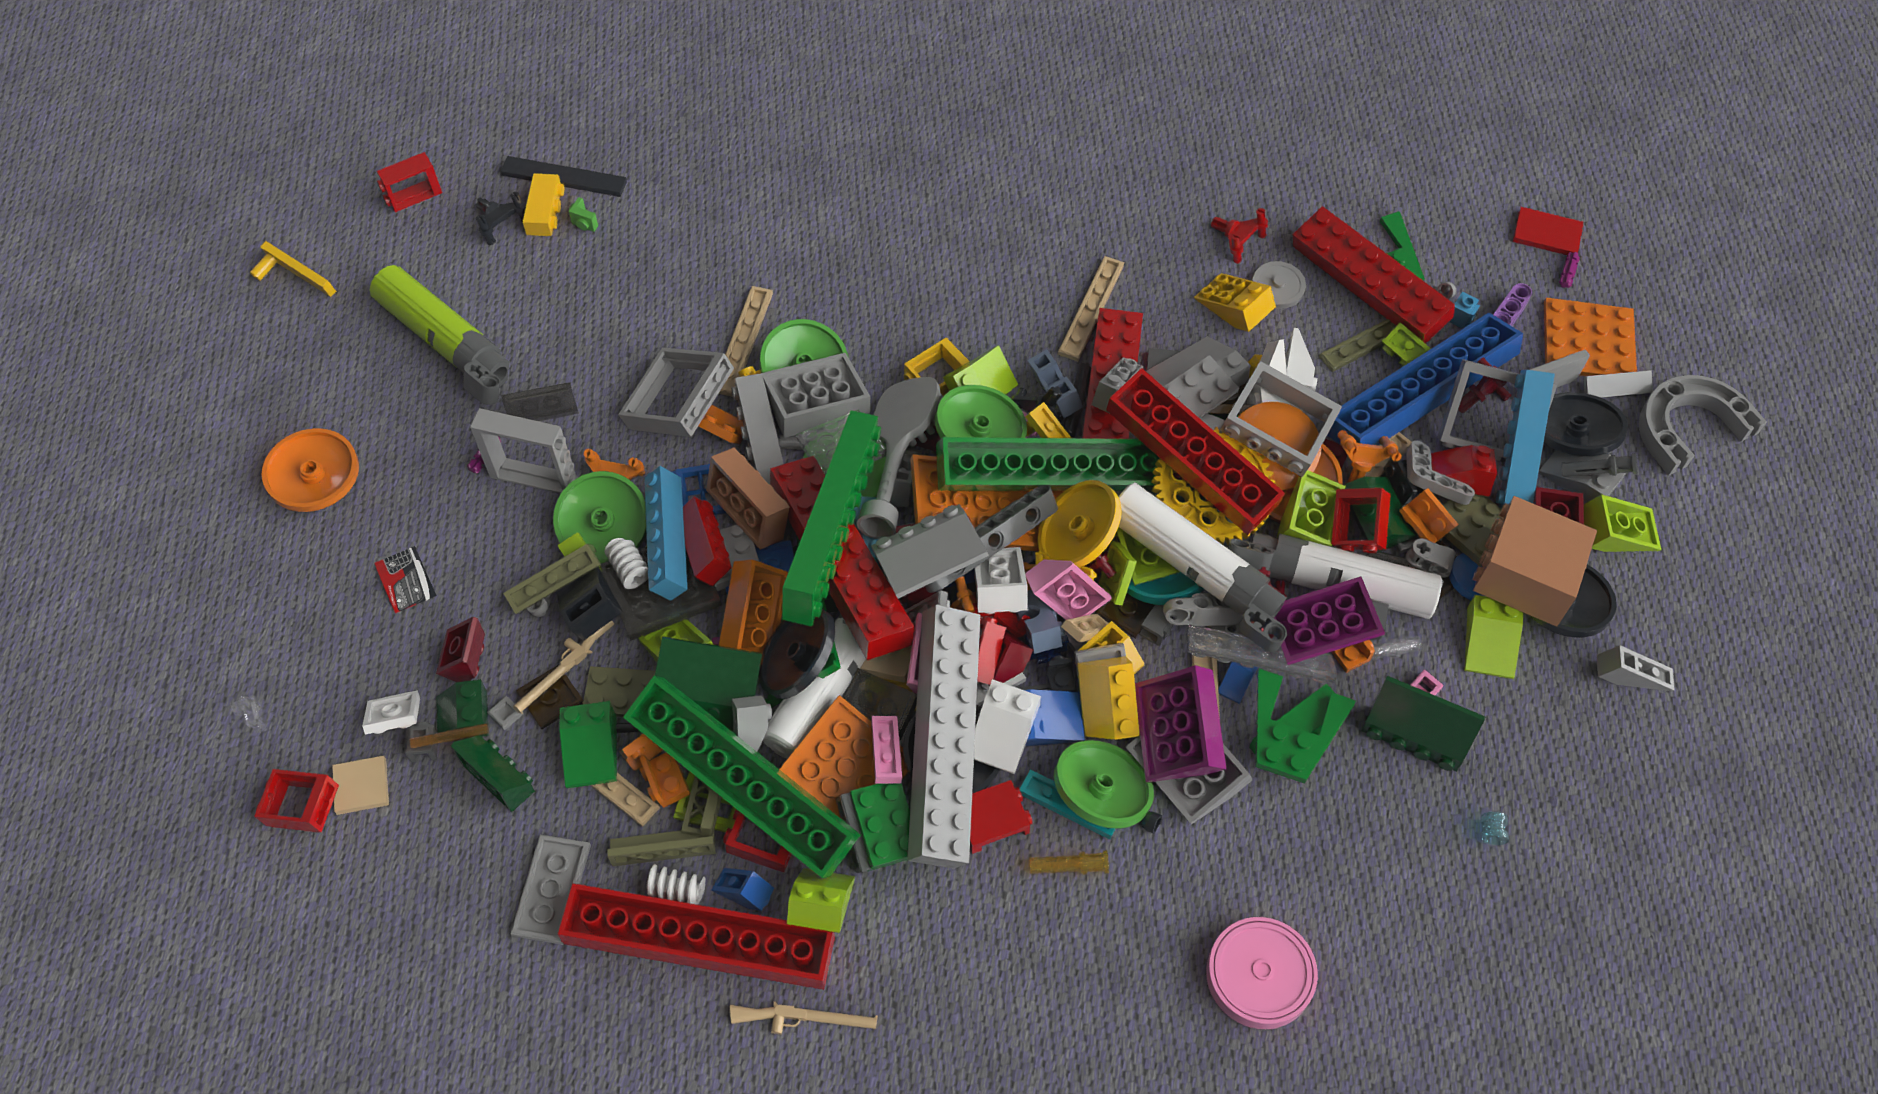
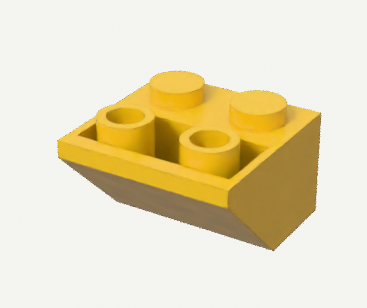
(1111, 635)

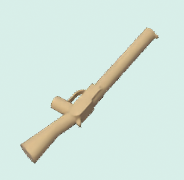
(578, 653)
(779, 1012)

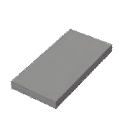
(547, 887)

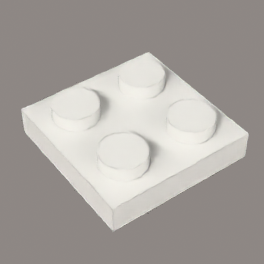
(391, 712)

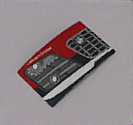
(405, 579)

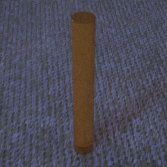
(449, 735)

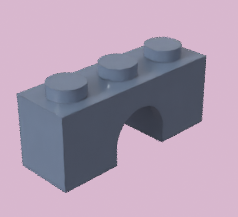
(1049, 375)
(1042, 629)

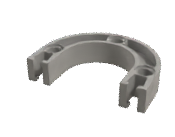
(1696, 391)

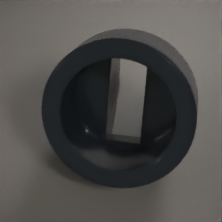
(1151, 821)

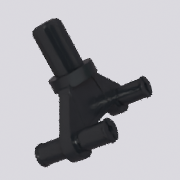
(496, 213)
(1030, 403)

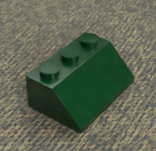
(1365, 514)
(494, 770)

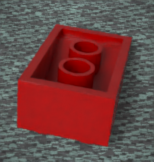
(1468, 465)

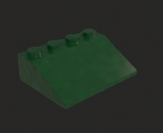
(709, 674)
(1422, 724)

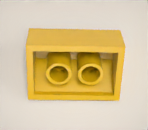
(1108, 698)

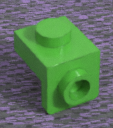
(581, 217)

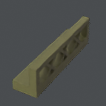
(552, 578)
(708, 811)
(658, 847)

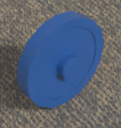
(1462, 576)

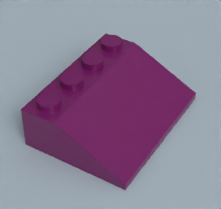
(1328, 620)
(1180, 725)

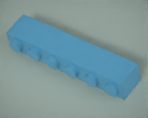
(1526, 436)
(665, 533)

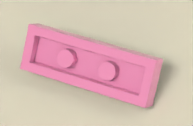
(886, 750)

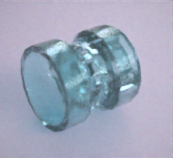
(1495, 826)

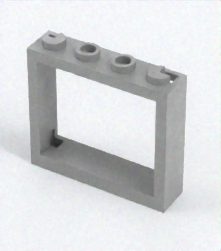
(716, 373)
(1294, 393)
(1456, 396)
(491, 424)

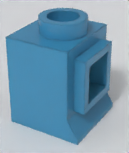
(1465, 310)

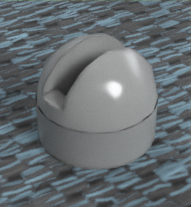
(1444, 287)
(541, 606)

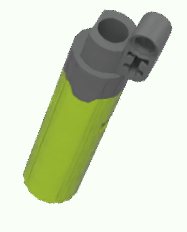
(444, 331)

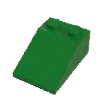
(588, 744)

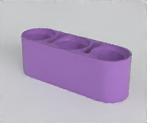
(1514, 303)

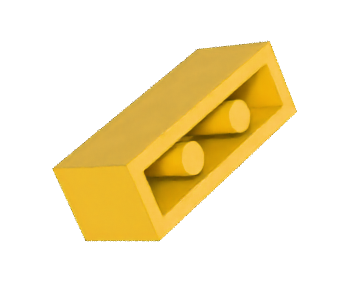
(543, 205)

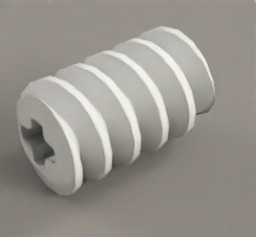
(627, 562)
(674, 888)

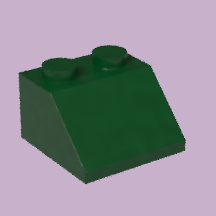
(462, 706)

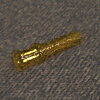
(1077, 863)

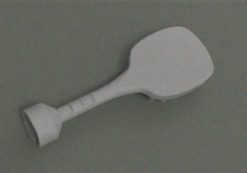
(903, 415)

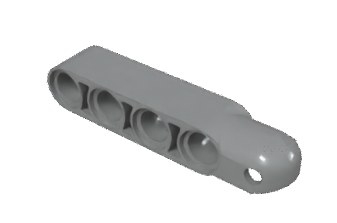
(1200, 610)

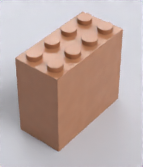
(1534, 560)

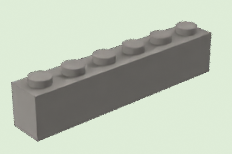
(757, 424)

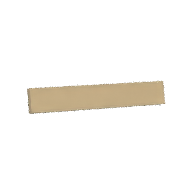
(1088, 312)
(746, 333)

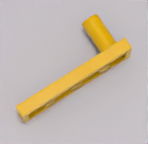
(275, 255)
(1044, 423)

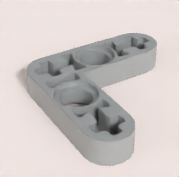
(1421, 475)

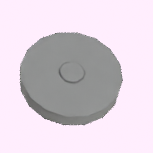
(1285, 281)

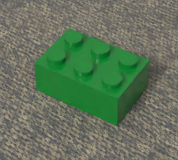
(883, 823)

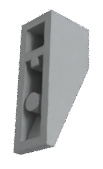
(903, 487)
(1633, 669)
(751, 719)

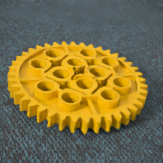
(1195, 508)

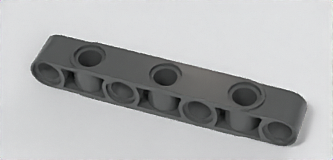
(1007, 527)

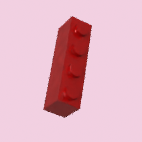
(704, 542)

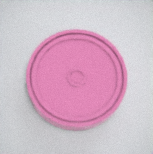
(1261, 973)

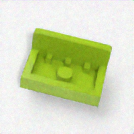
(1404, 345)

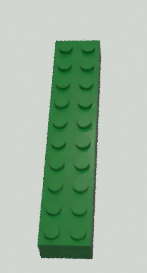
(1037, 462)
(830, 519)
(742, 776)

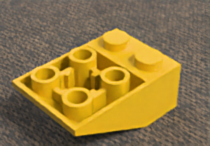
(1237, 300)

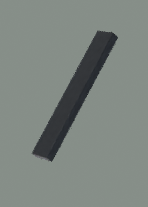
(569, 176)

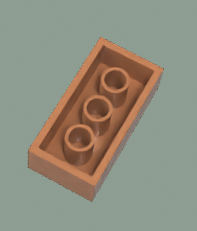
(747, 498)

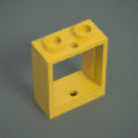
(942, 349)

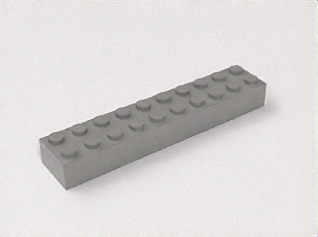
(944, 738)

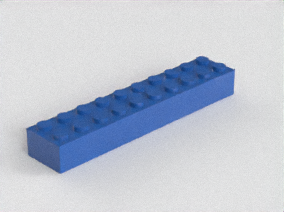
(1425, 381)

